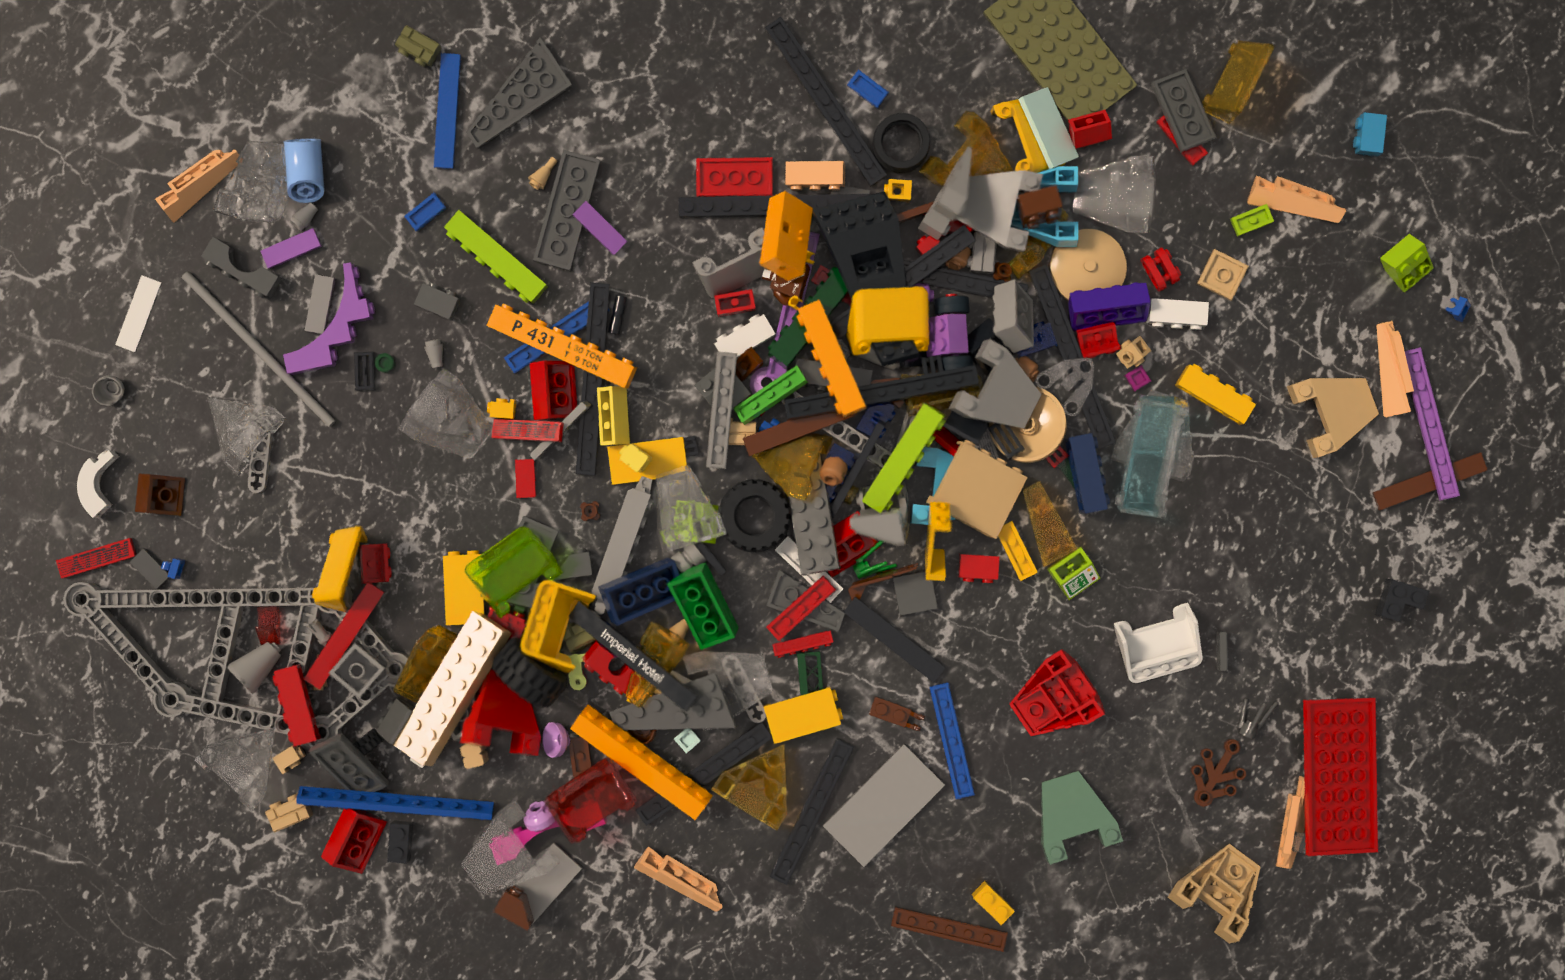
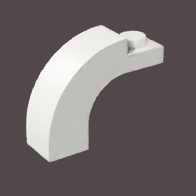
(89, 484)

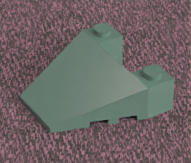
(1071, 810)

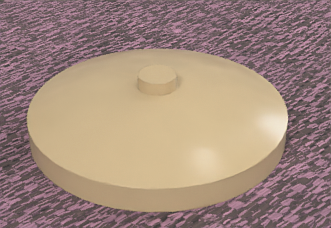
(1092, 264)
(1042, 432)

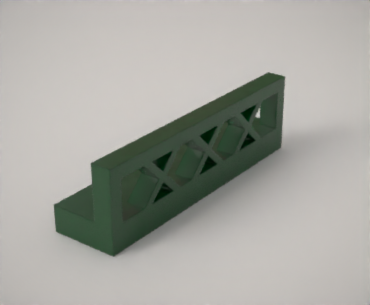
(802, 672)

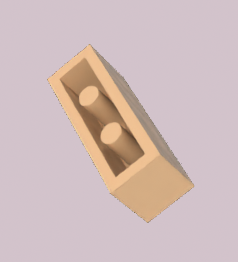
(815, 175)

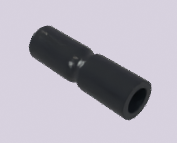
(616, 318)

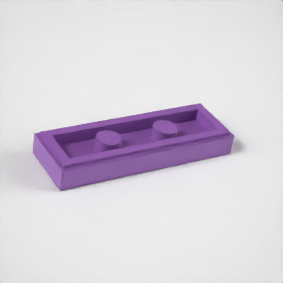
(599, 228)
(290, 248)

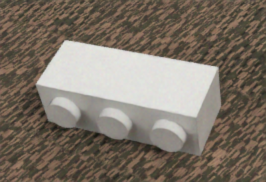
(1178, 313)
(746, 336)

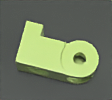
(577, 678)

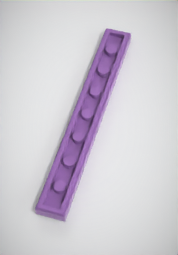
(774, 369)
(1431, 426)

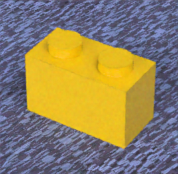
(993, 903)

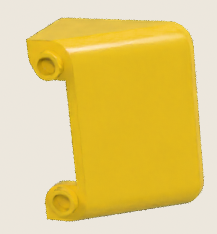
(1035, 160)
(888, 316)
(338, 567)
(549, 622)

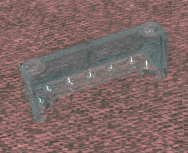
(1151, 455)

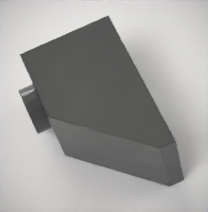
(577, 565)

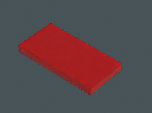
(734, 177)

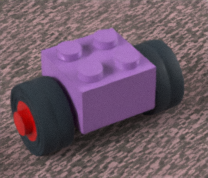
(949, 332)

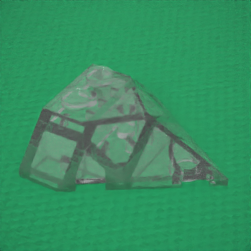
(241, 429)
(242, 764)

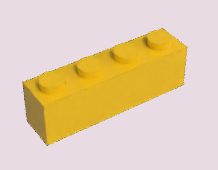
(1215, 394)

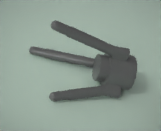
(1251, 728)

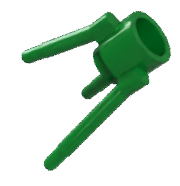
(864, 569)

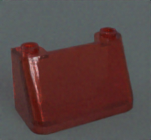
(589, 799)

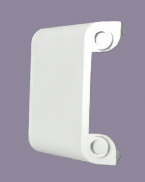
(1161, 646)

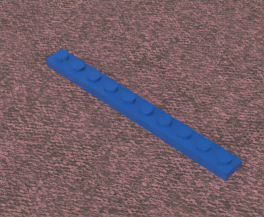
(395, 803)

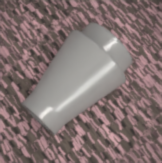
(304, 216)
(434, 350)

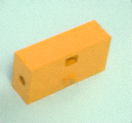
(786, 236)

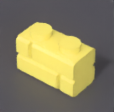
(635, 457)

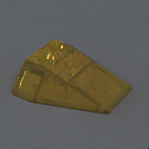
(424, 662)

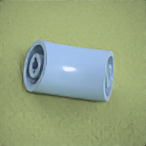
(304, 169)

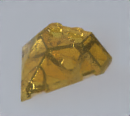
(794, 462)
(757, 787)

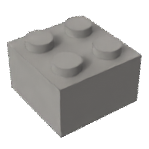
(357, 670)

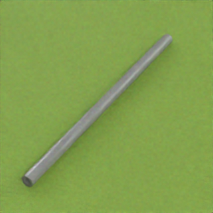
(258, 349)

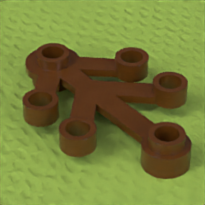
(1215, 775)

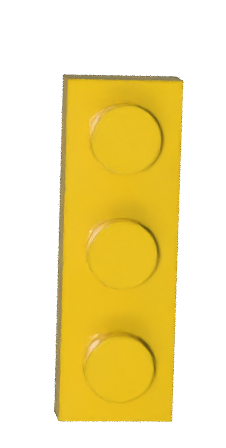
(1016, 551)

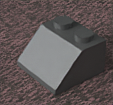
(706, 385)
(395, 720)

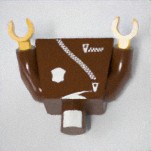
(791, 291)

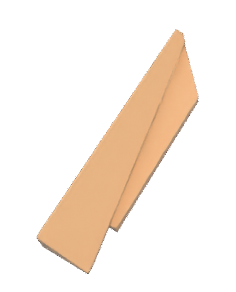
(196, 182)
(1295, 199)
(1393, 371)
(1293, 821)
(679, 878)

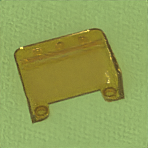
(1237, 79)

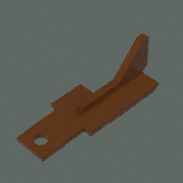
(858, 587)

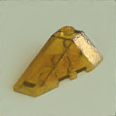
(666, 649)

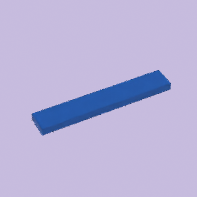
(447, 111)
(527, 354)
(951, 740)

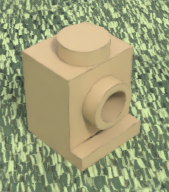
(289, 758)

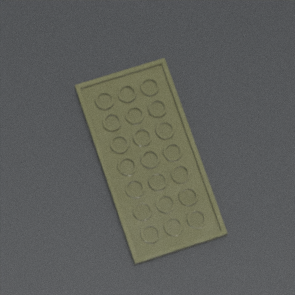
(1062, 53)

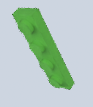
(770, 395)

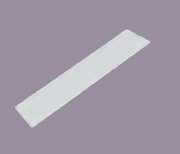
(138, 313)

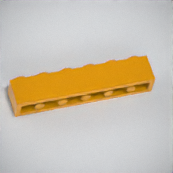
(831, 358)

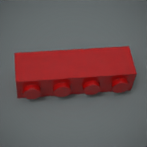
(296, 705)

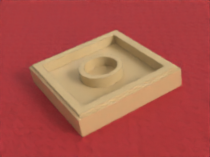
(1222, 274)

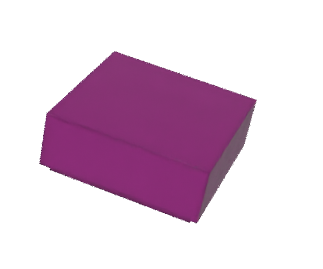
(1137, 378)

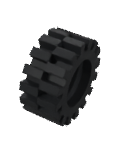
(368, 741)

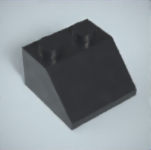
(976, 338)
(967, 428)

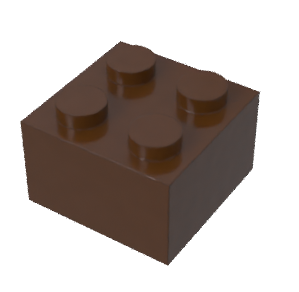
(1039, 207)

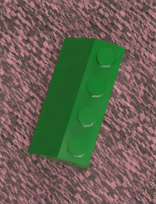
(703, 606)

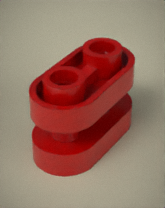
(1171, 272)

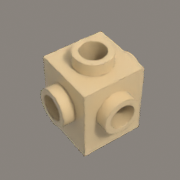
(1133, 352)

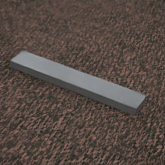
(721, 410)

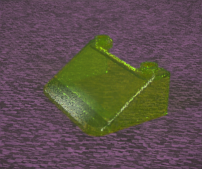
(511, 567)

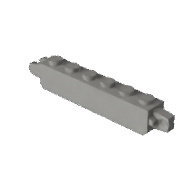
(624, 537)

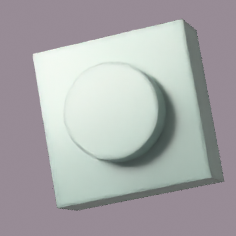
(687, 739)

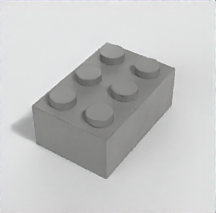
(1013, 316)

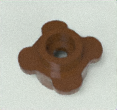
(1006, 268)
(593, 515)

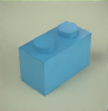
(1370, 134)

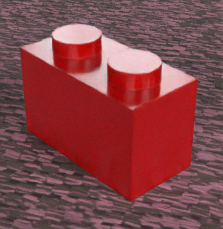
(1090, 129)
(735, 303)
(978, 567)

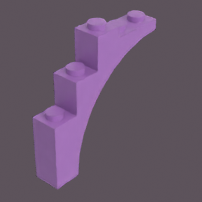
(352, 309)

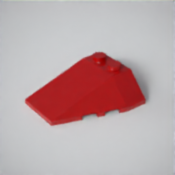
(1057, 697)

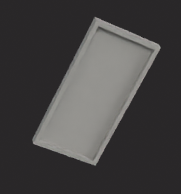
(883, 805)

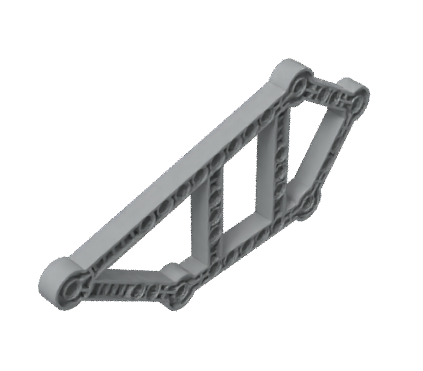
(230, 616)

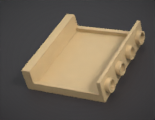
(979, 489)

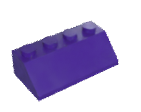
(1104, 305)

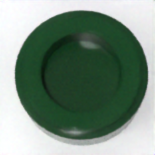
(385, 362)

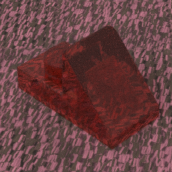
(268, 625)

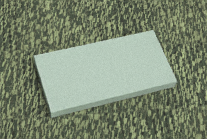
(1048, 128)

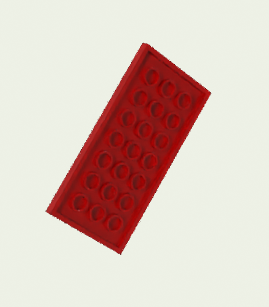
(1340, 776)

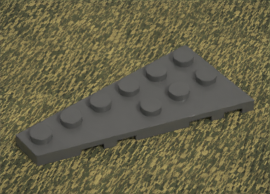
(526, 90)
(659, 712)

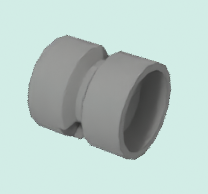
(688, 558)

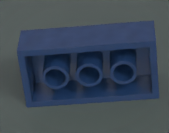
(1086, 473)
(639, 591)

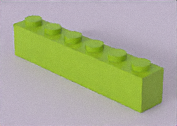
(496, 257)
(903, 458)

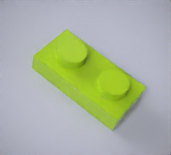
(1252, 220)

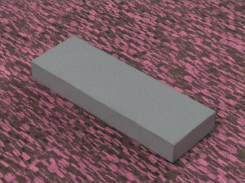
(319, 304)

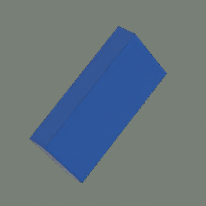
(867, 89)
(425, 212)

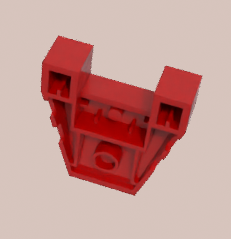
(502, 710)

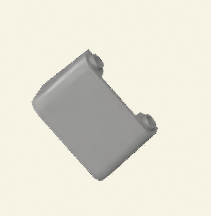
(733, 273)
(885, 526)

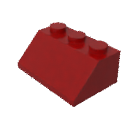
(552, 389)
(850, 545)
(353, 840)

